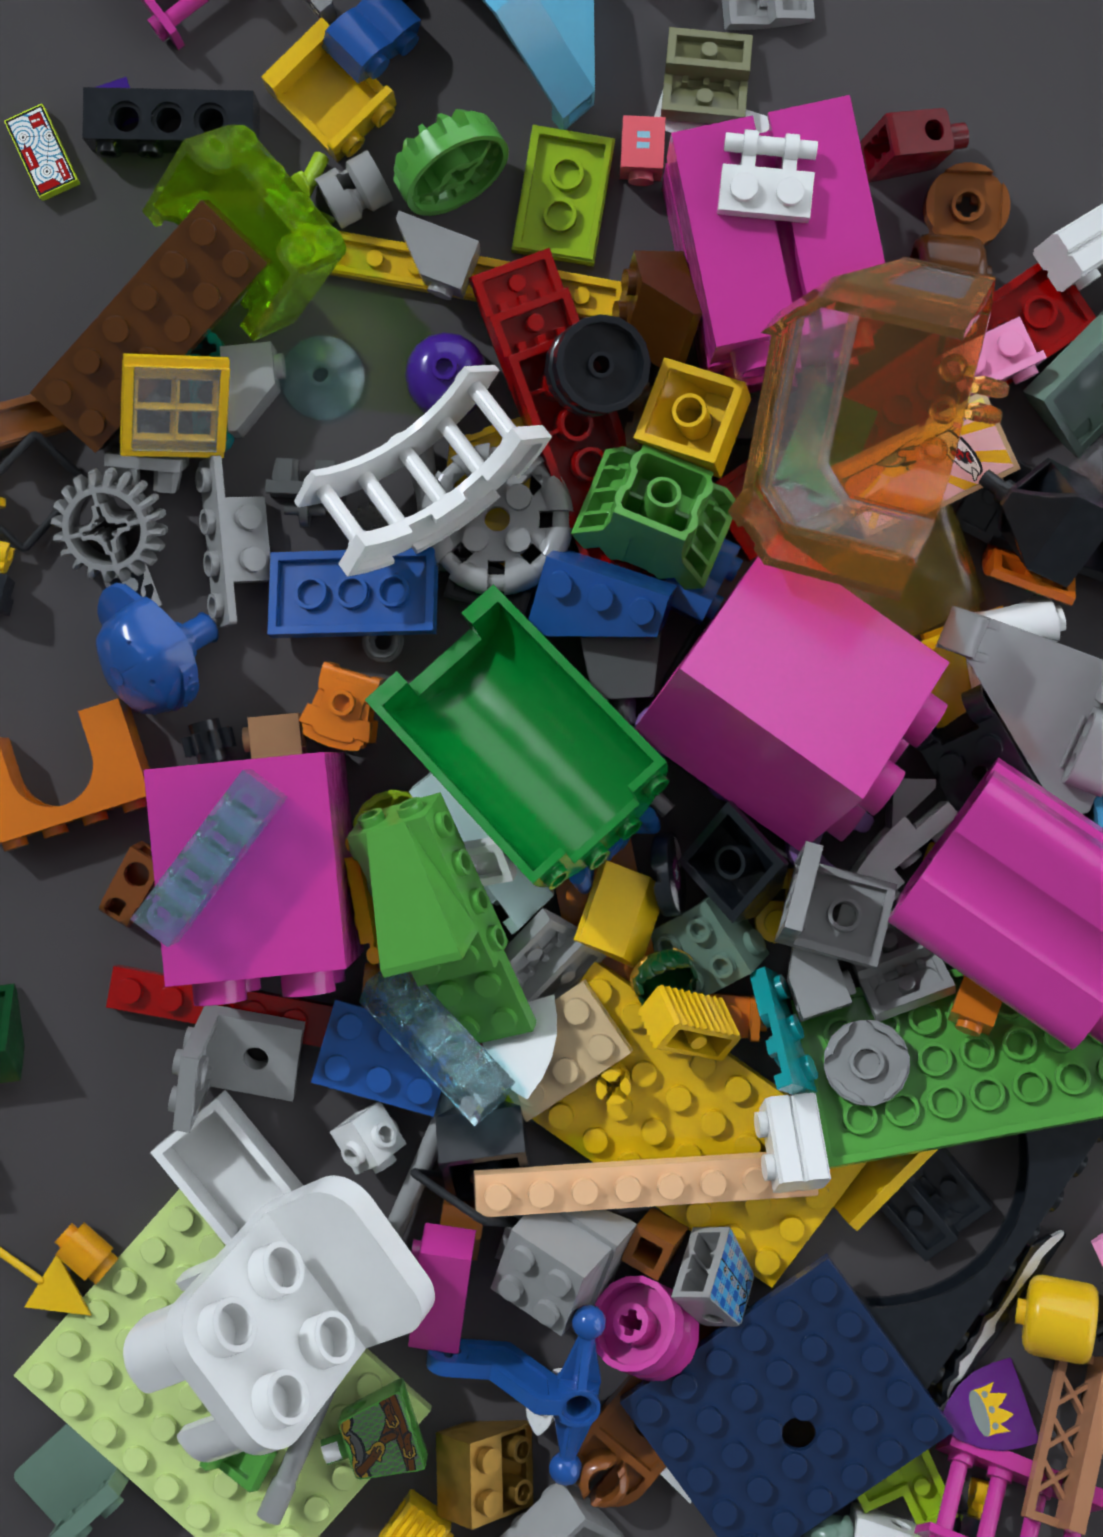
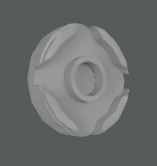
(866, 1062)

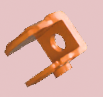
(339, 709)

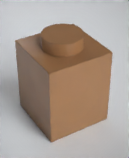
(274, 736)

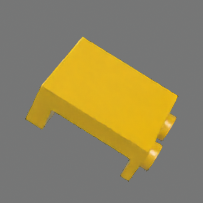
(326, 97)

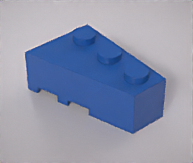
(598, 599)

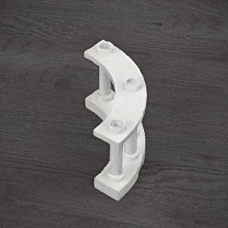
(449, 510)

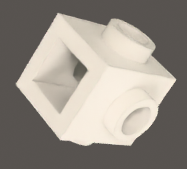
(369, 1139)

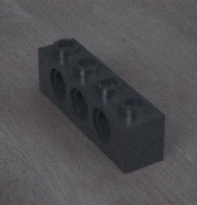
(110, 107)

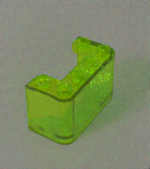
(267, 206)

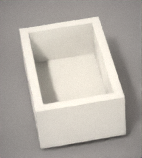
(225, 1166)

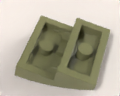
(706, 76)

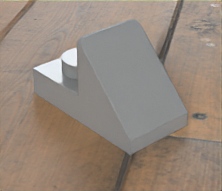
(906, 799)

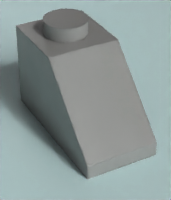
(440, 255)
(252, 383)

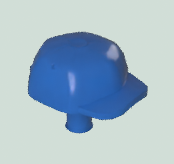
(147, 653)

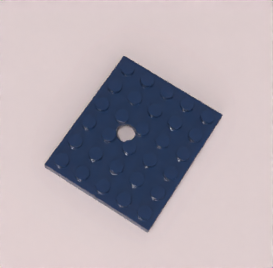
(798, 1355)

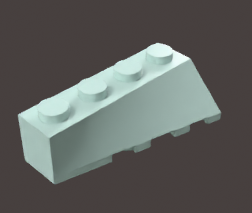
(517, 897)

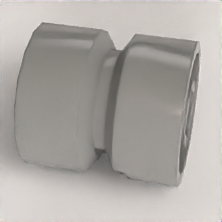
(354, 189)

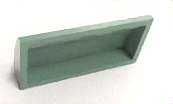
(1071, 390)

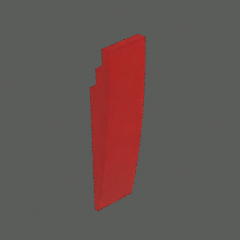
(523, 314)

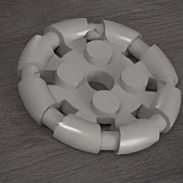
(515, 538)

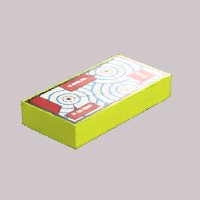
(42, 152)

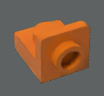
(744, 1014)

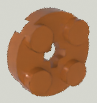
(984, 191)

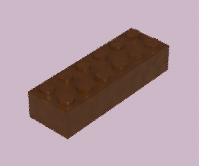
(158, 312)

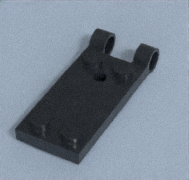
(956, 757)

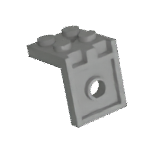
(809, 907)
(218, 1058)

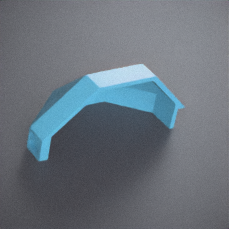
(556, 47)

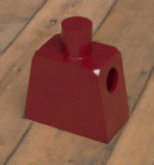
(911, 143)

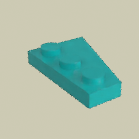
(785, 1045)

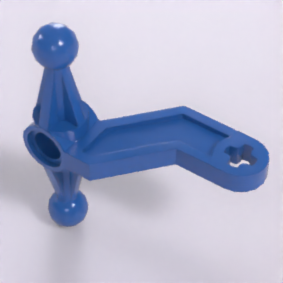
(539, 1387)

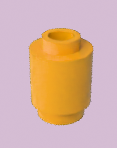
(85, 1252)

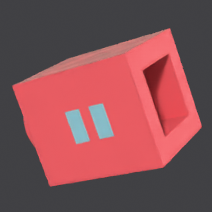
(642, 149)

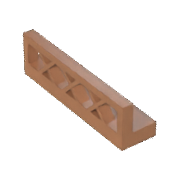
(1083, 1452)

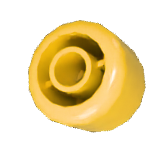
(1059, 1318)

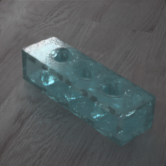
(209, 858)
(437, 1044)

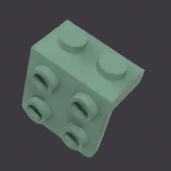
(718, 947)
(71, 1483)

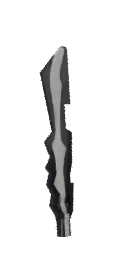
(994, 1320)

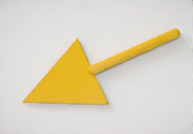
(55, 1288)

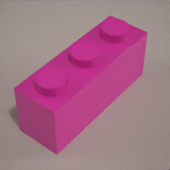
(447, 1260)

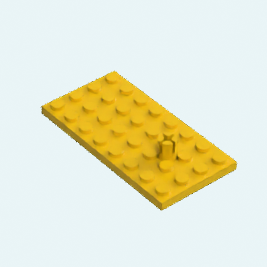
(687, 1107)

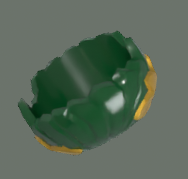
(664, 968)

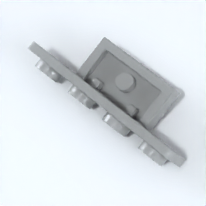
(234, 540)

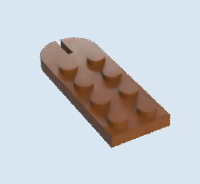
(619, 1445)

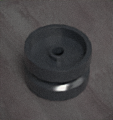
(622, 359)

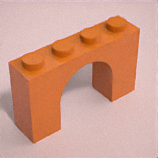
(114, 781)

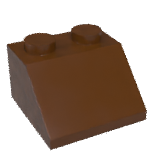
(660, 303)

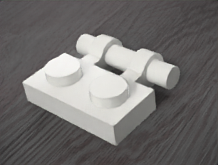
(765, 191)

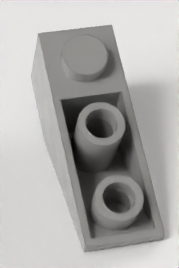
(817, 984)

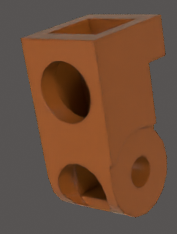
(130, 885)

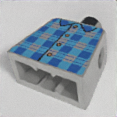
(714, 1278)

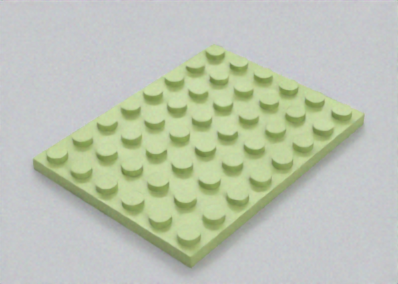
(86, 1384)

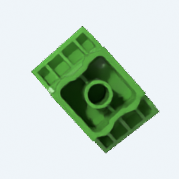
(656, 514)

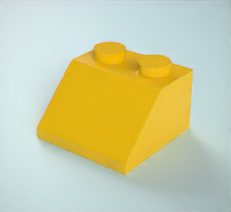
(694, 415)

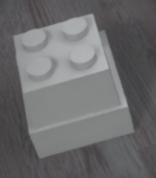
(560, 1262)

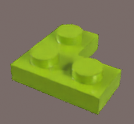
(917, 1483)

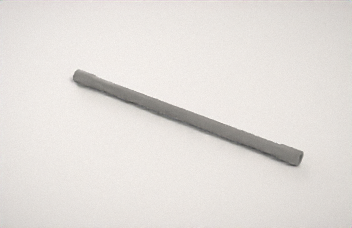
(284, 1482)

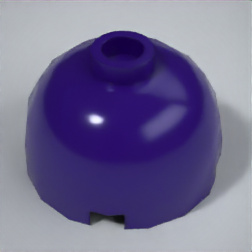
(435, 366)

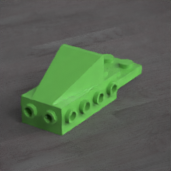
(438, 916)

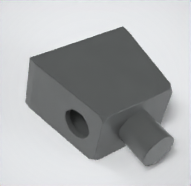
(622, 669)

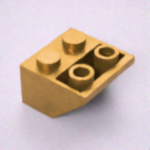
(484, 1471)

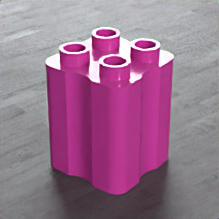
(1017, 903)

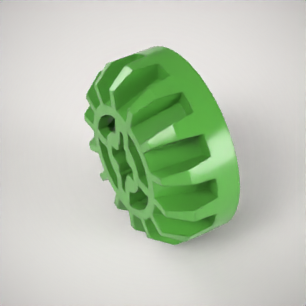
(449, 162)

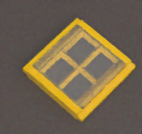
(174, 405)

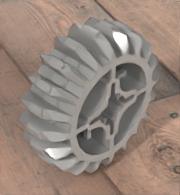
(107, 509)

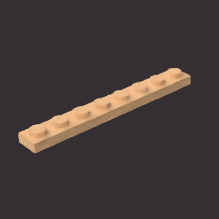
(623, 1185)

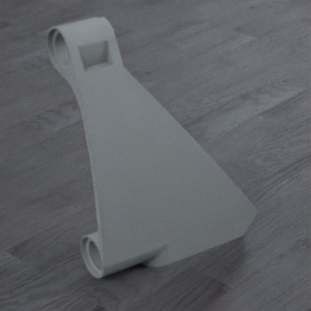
(1045, 698)

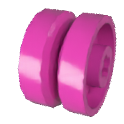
(645, 1329)

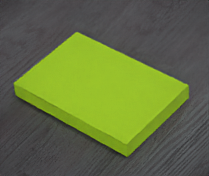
(563, 194)

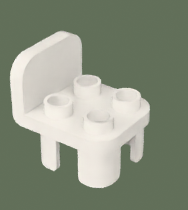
(280, 1317)

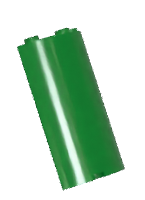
(525, 744)

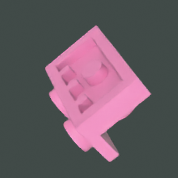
(1009, 354)

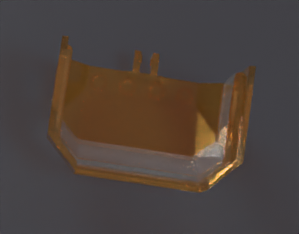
(865, 421)

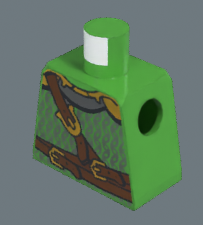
(378, 1435)

